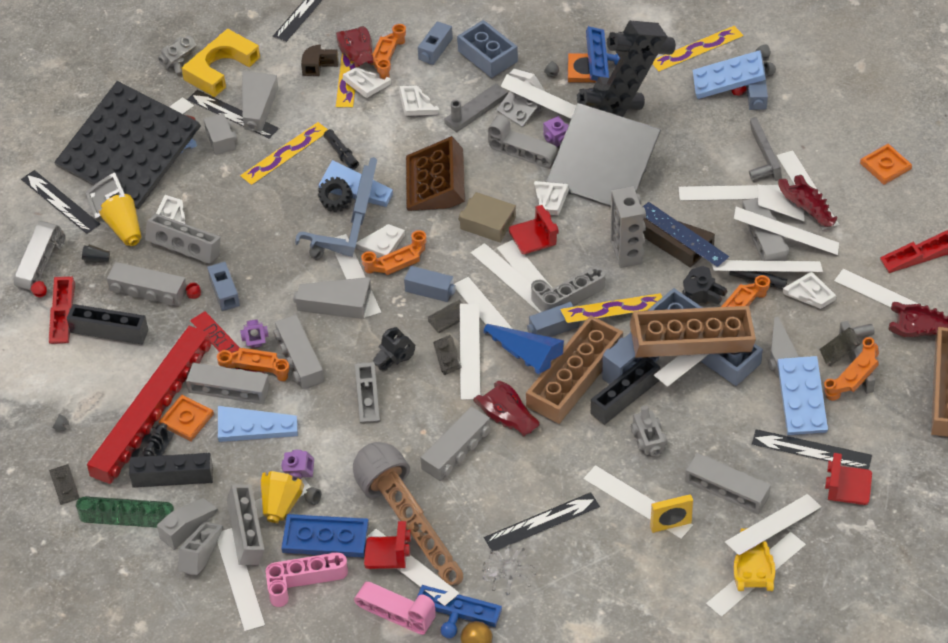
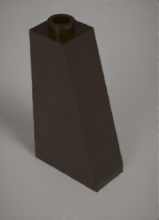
(673, 246)

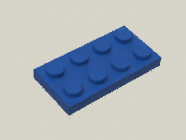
(325, 535)

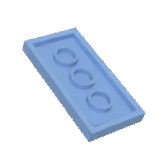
(729, 74)
(802, 395)

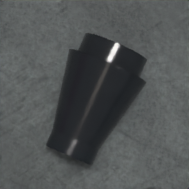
(94, 254)

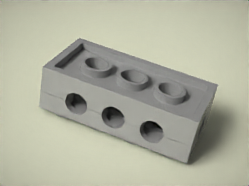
(627, 226)

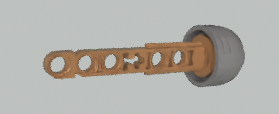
(381, 471)

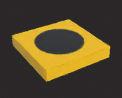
(671, 513)

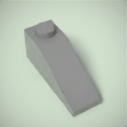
(781, 346)
(367, 392)
(184, 522)
(198, 548)

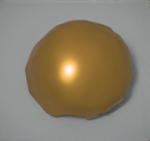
(476, 633)

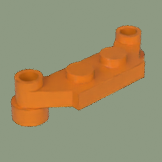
(386, 48)
(398, 259)
(746, 294)
(255, 360)
(855, 372)

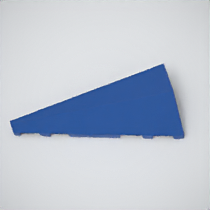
(531, 347)

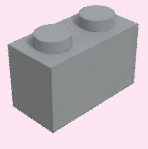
(220, 134)

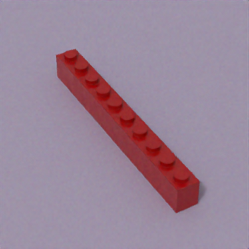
(148, 405)

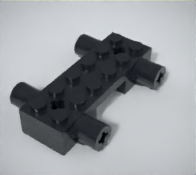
(637, 51)

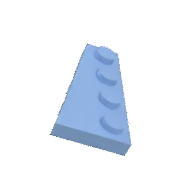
(378, 195)
(246, 424)

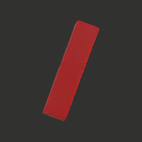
(915, 254)
(62, 302)

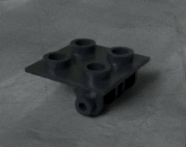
(155, 442)

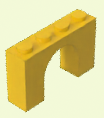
(224, 46)

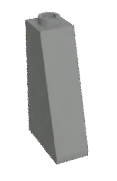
(257, 98)
(335, 297)

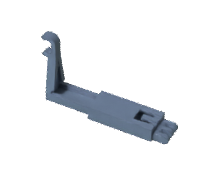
(337, 244)

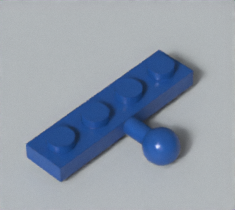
(597, 53)
(463, 608)

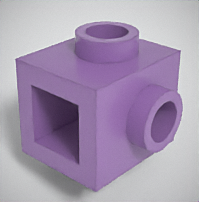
(554, 131)
(254, 341)
(298, 464)

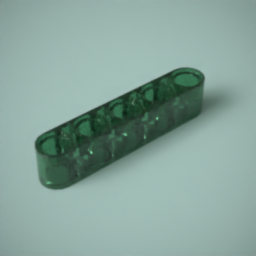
(112, 511)

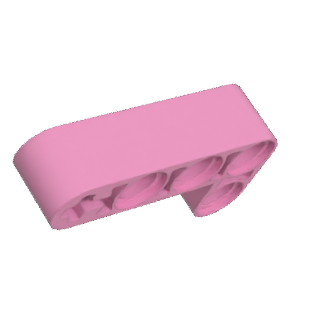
(330, 567)
(402, 611)

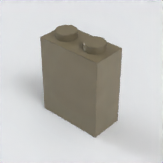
(487, 217)

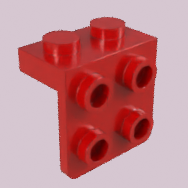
(536, 233)
(848, 483)
(388, 551)

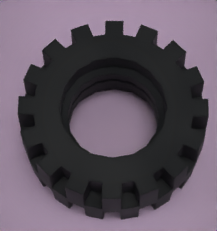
(333, 184)

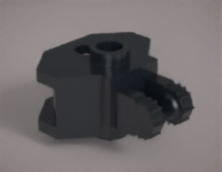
(703, 286)
(393, 349)

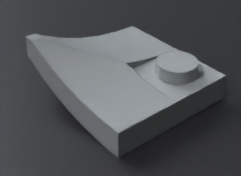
(102, 191)

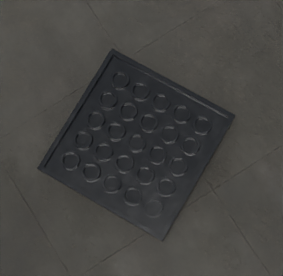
(128, 137)

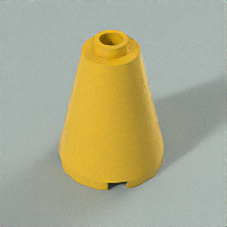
(122, 218)

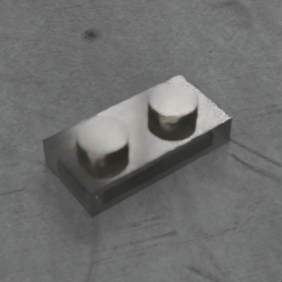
(446, 317)
(839, 346)
(447, 355)
(64, 484)

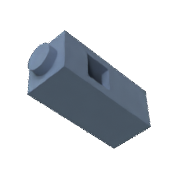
(435, 43)
(757, 95)
(429, 284)
(223, 286)
(551, 322)

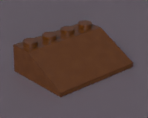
(435, 176)

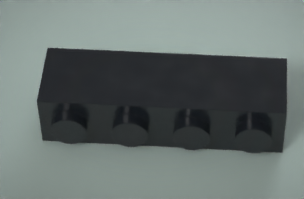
(107, 324)
(624, 390)
(171, 470)

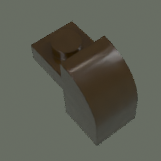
(315, 58)

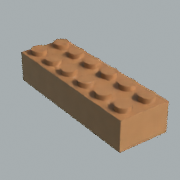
(692, 331)
(574, 371)
(940, 384)

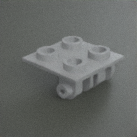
(518, 108)

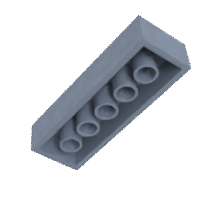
(731, 366)

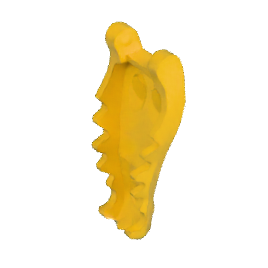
(754, 568)

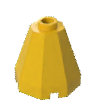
(279, 495)

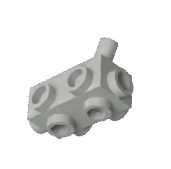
(175, 54)
(648, 432)

